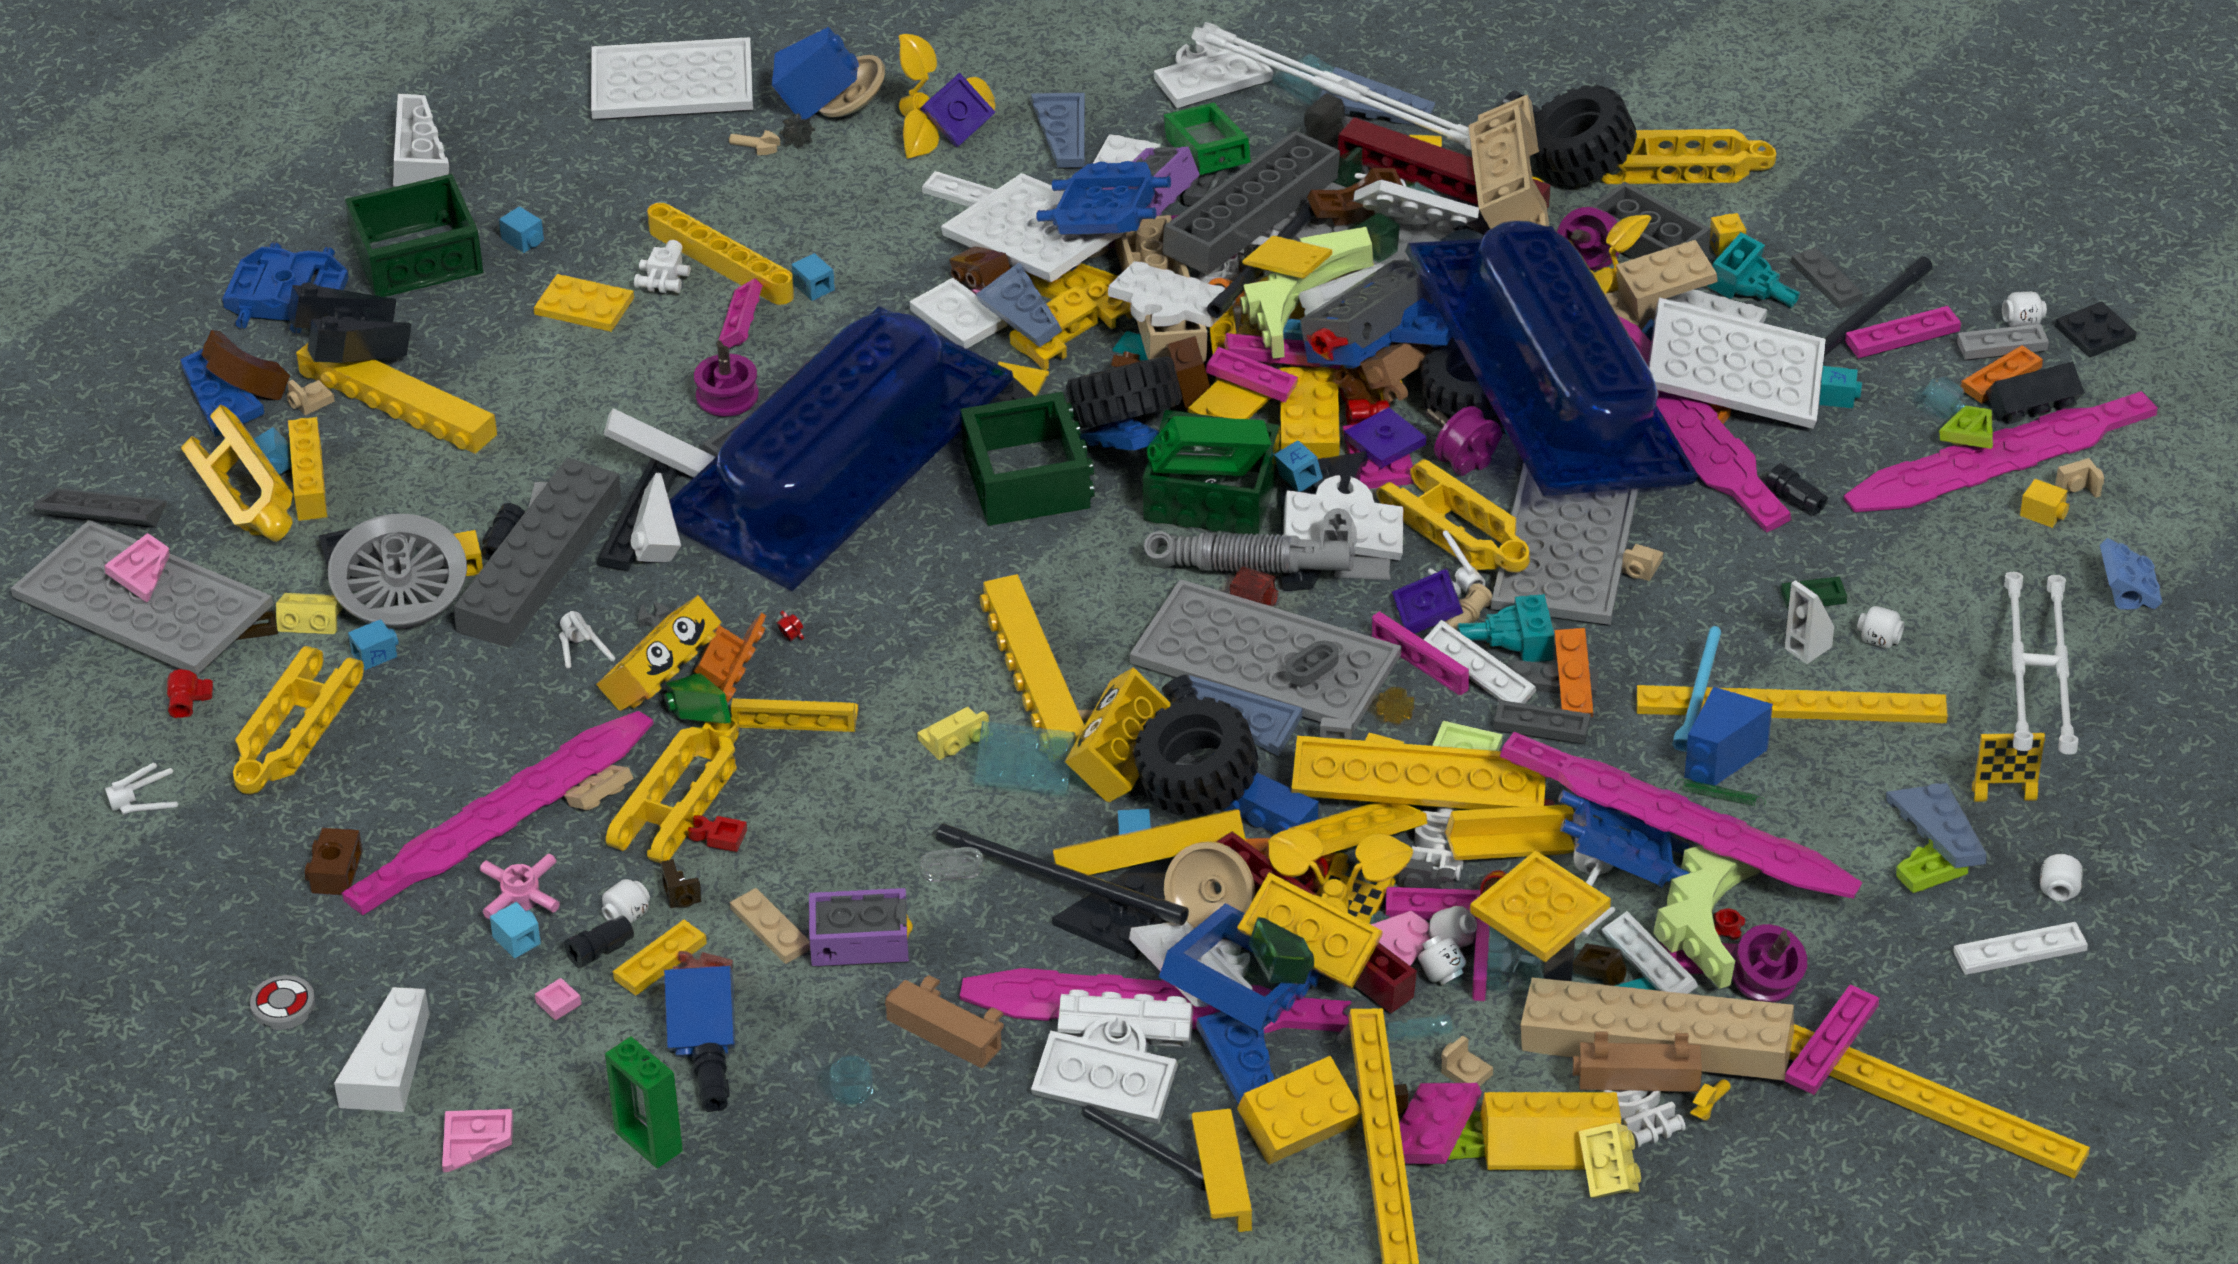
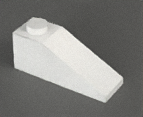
(655, 530)
(1808, 625)

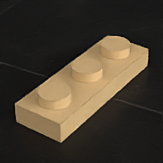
(770, 925)

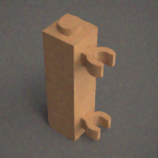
(1392, 365)
(943, 1023)
(1638, 1065)

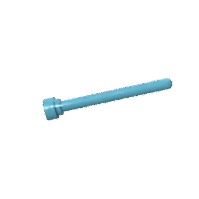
(1681, 735)

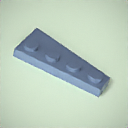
(1063, 125)

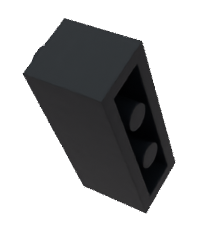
(2035, 392)

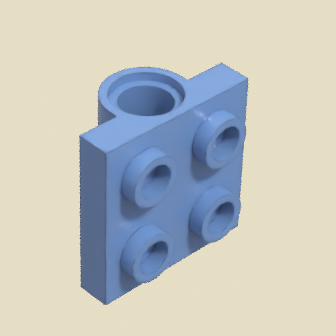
(2130, 576)

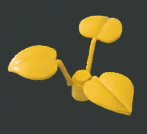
(917, 61)
(1620, 239)
(1378, 854)

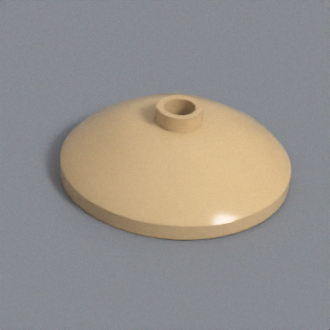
(861, 92)
(1193, 877)

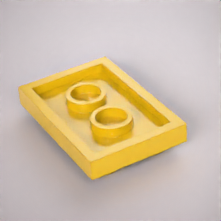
(584, 302)

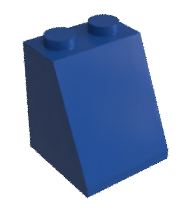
(813, 72)
(1726, 736)
(699, 1008)

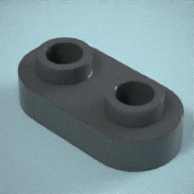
(1312, 662)

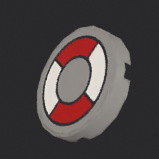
(282, 1002)

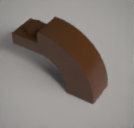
(1339, 203)
(242, 369)

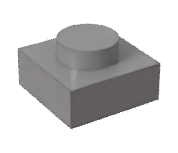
(1336, 728)

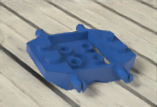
(1101, 210)
(259, 286)
(1641, 851)

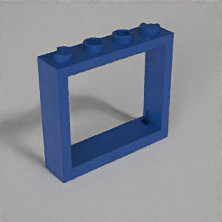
(1218, 990)

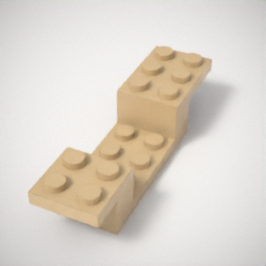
(1501, 162)
(1656, 276)

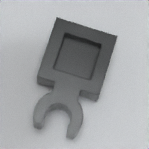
(1422, 875)

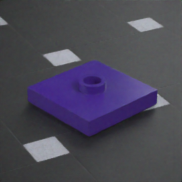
(957, 110)
(1385, 437)
(1427, 601)

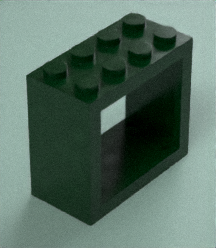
(420, 260)
(1033, 490)
(1211, 504)

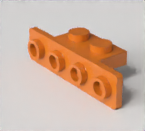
(725, 655)

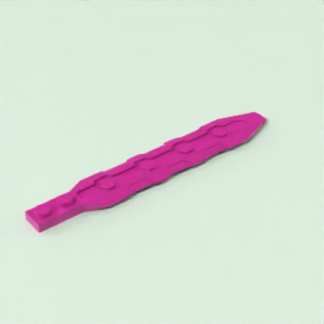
(2012, 449)
(1713, 451)
(500, 810)
(1678, 815)
(1037, 996)

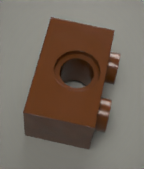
(978, 267)
(334, 861)

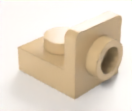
(309, 397)
(2080, 475)
(1641, 562)
(1462, 1065)

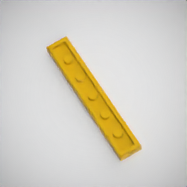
(1147, 844)

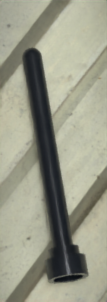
(1193, 1170)

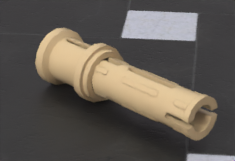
(1472, 604)

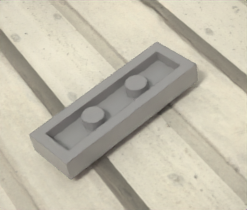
(2001, 341)

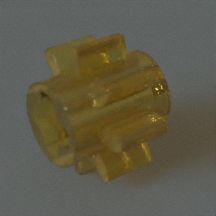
(1395, 705)

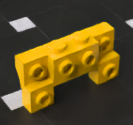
(1075, 312)

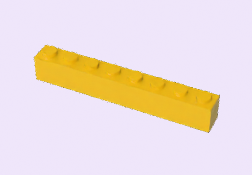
(405, 399)
(1029, 656)

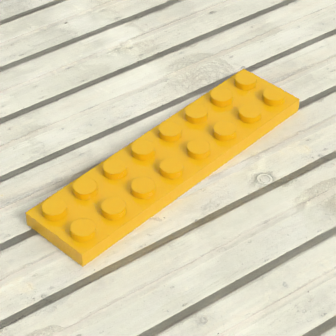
(1412, 774)

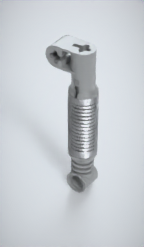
(1260, 553)

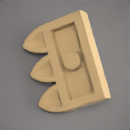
(597, 787)

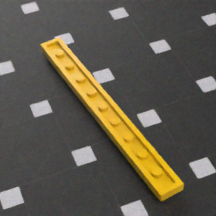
(1809, 704)
(1953, 1109)
(1383, 1137)

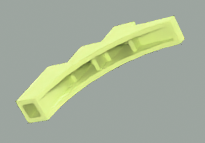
(1274, 300)
(1688, 917)

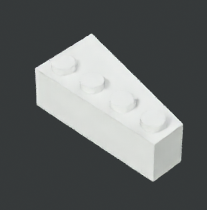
(417, 145)
(386, 1056)

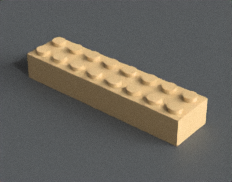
(1147, 247)
(1732, 1033)

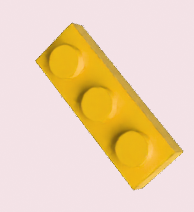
(658, 956)

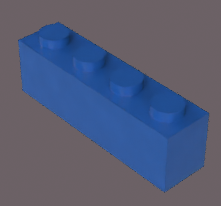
(1274, 805)

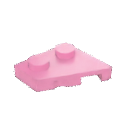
(139, 566)
(1404, 935)
(475, 1135)

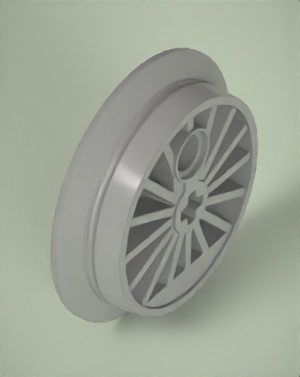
(394, 542)

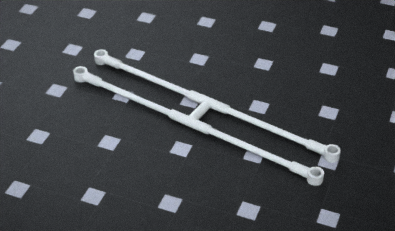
(1331, 82)
(2022, 737)

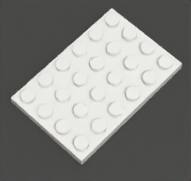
(671, 78)
(1009, 225)
(1736, 362)

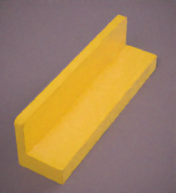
(795, 714)
(1509, 832)
(1222, 1167)

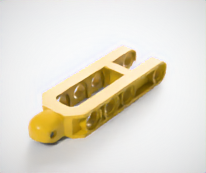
(1648, 159)
(1445, 494)
(269, 513)
(293, 689)
(645, 805)

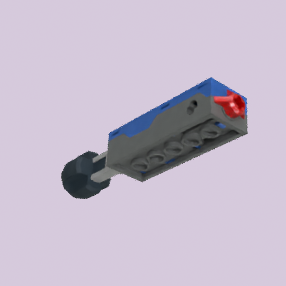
(1362, 316)

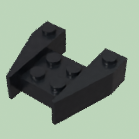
(347, 324)

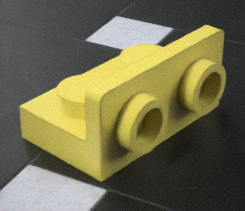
(307, 613)
(953, 732)
(1610, 1160)

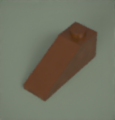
(1189, 369)

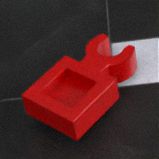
(721, 834)

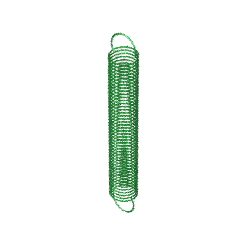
(1717, 787)

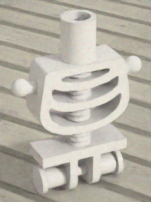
(1434, 844)
(1642, 1115)

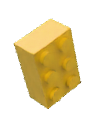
(1299, 1110)

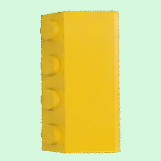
(1542, 1127)

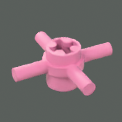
(520, 885)

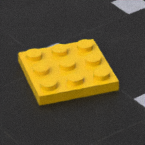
(1540, 906)

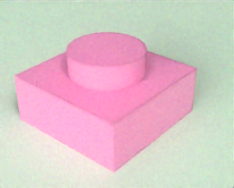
(558, 999)

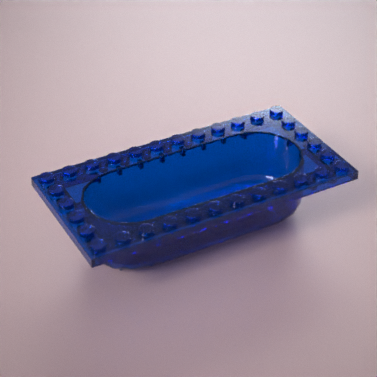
(1553, 360)
(834, 445)

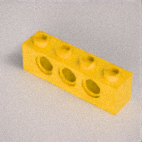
(307, 468)

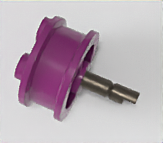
(1588, 232)
(726, 383)
(1465, 439)
(1768, 963)

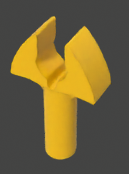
(1708, 1097)

